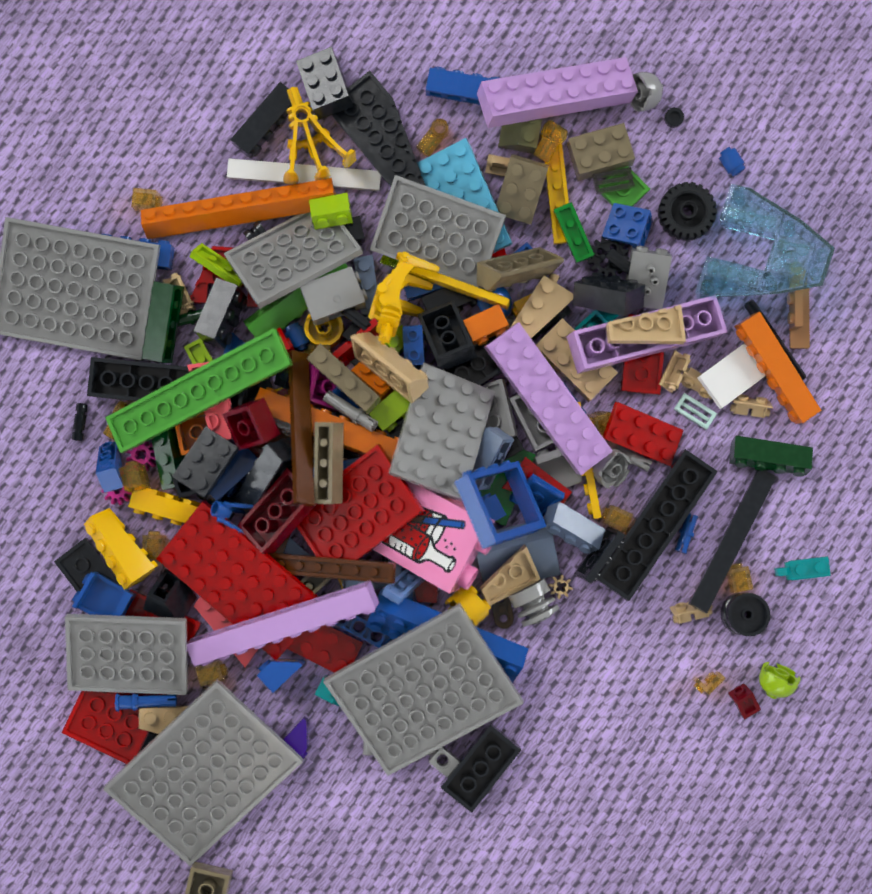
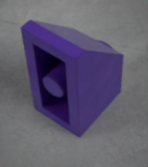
(298, 737)

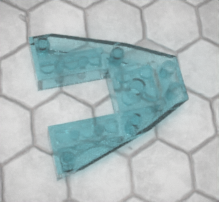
(795, 261)

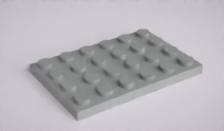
(437, 229)
(290, 257)
(442, 432)
(126, 654)

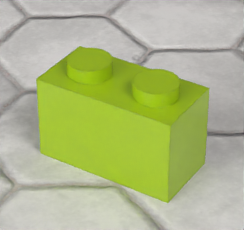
(330, 211)
(390, 411)

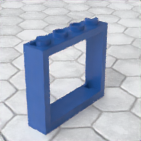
(478, 512)

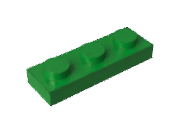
(573, 232)

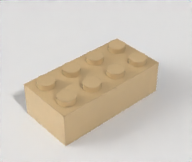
(557, 350)

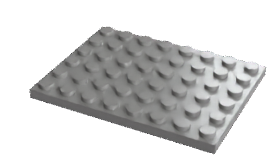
(75, 288)
(423, 689)
(203, 773)

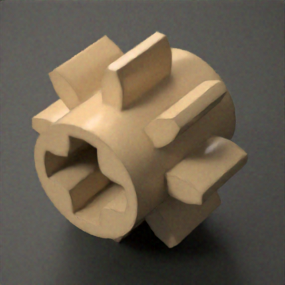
(559, 592)

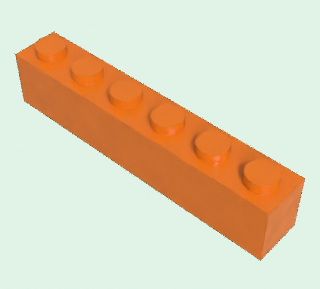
(778, 368)

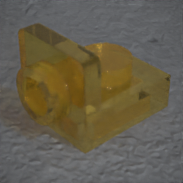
(712, 680)

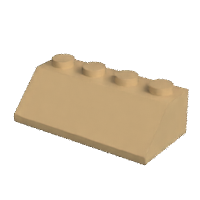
(389, 366)

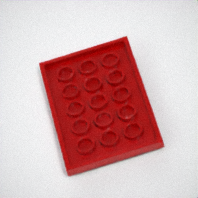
(370, 510)

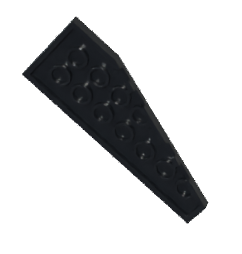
(378, 130)

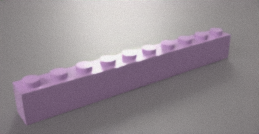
(283, 623)

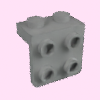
(557, 467)

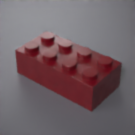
(274, 515)

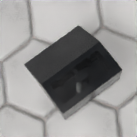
(169, 597)

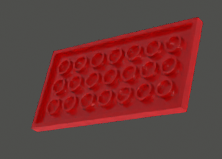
(231, 572)
(94, 713)

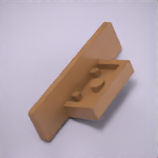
(798, 319)

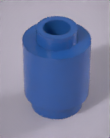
(732, 161)
(297, 336)

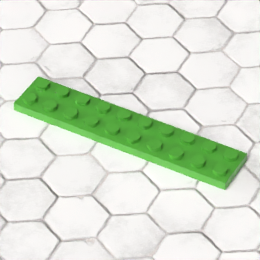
(199, 390)

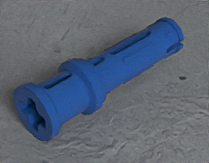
(135, 701)

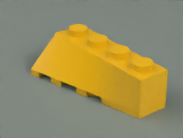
(163, 505)
(119, 548)

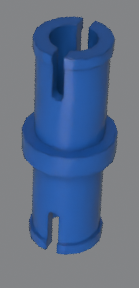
(686, 533)

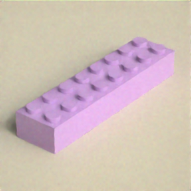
(556, 92)
(591, 348)
(548, 399)

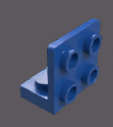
(628, 225)

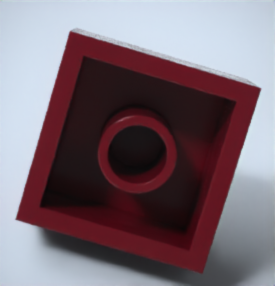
(251, 424)

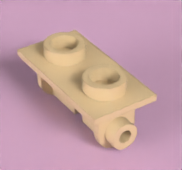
(497, 165)
(187, 304)
(672, 374)
(690, 381)
(744, 403)
(683, 611)

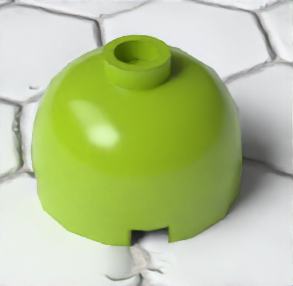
(778, 681)

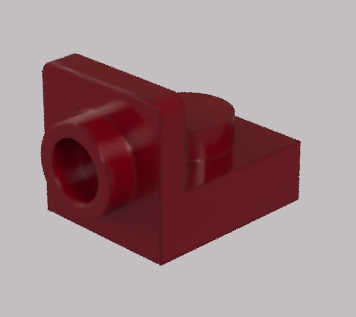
(744, 701)

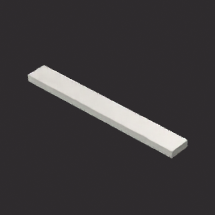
(274, 172)

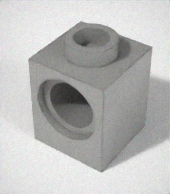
(445, 768)

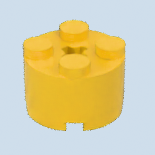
(331, 337)
(471, 602)

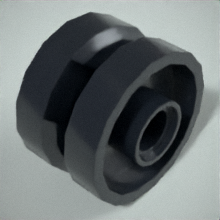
(757, 614)

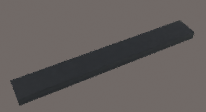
(732, 541)

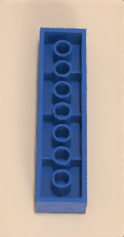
(400, 618)

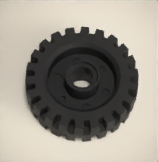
(692, 197)

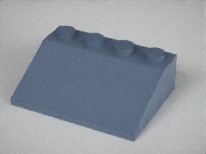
(539, 544)

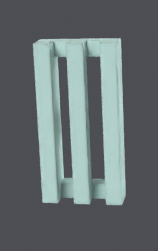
(681, 403)

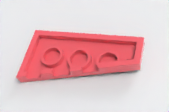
(214, 417)
(218, 621)

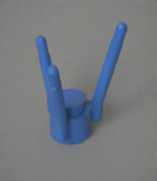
(224, 510)

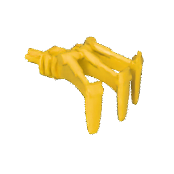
(290, 176)
(387, 305)

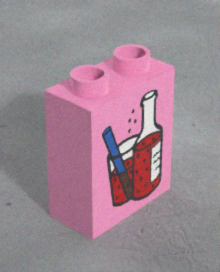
(436, 542)

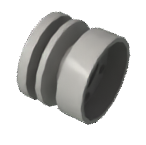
(534, 603)

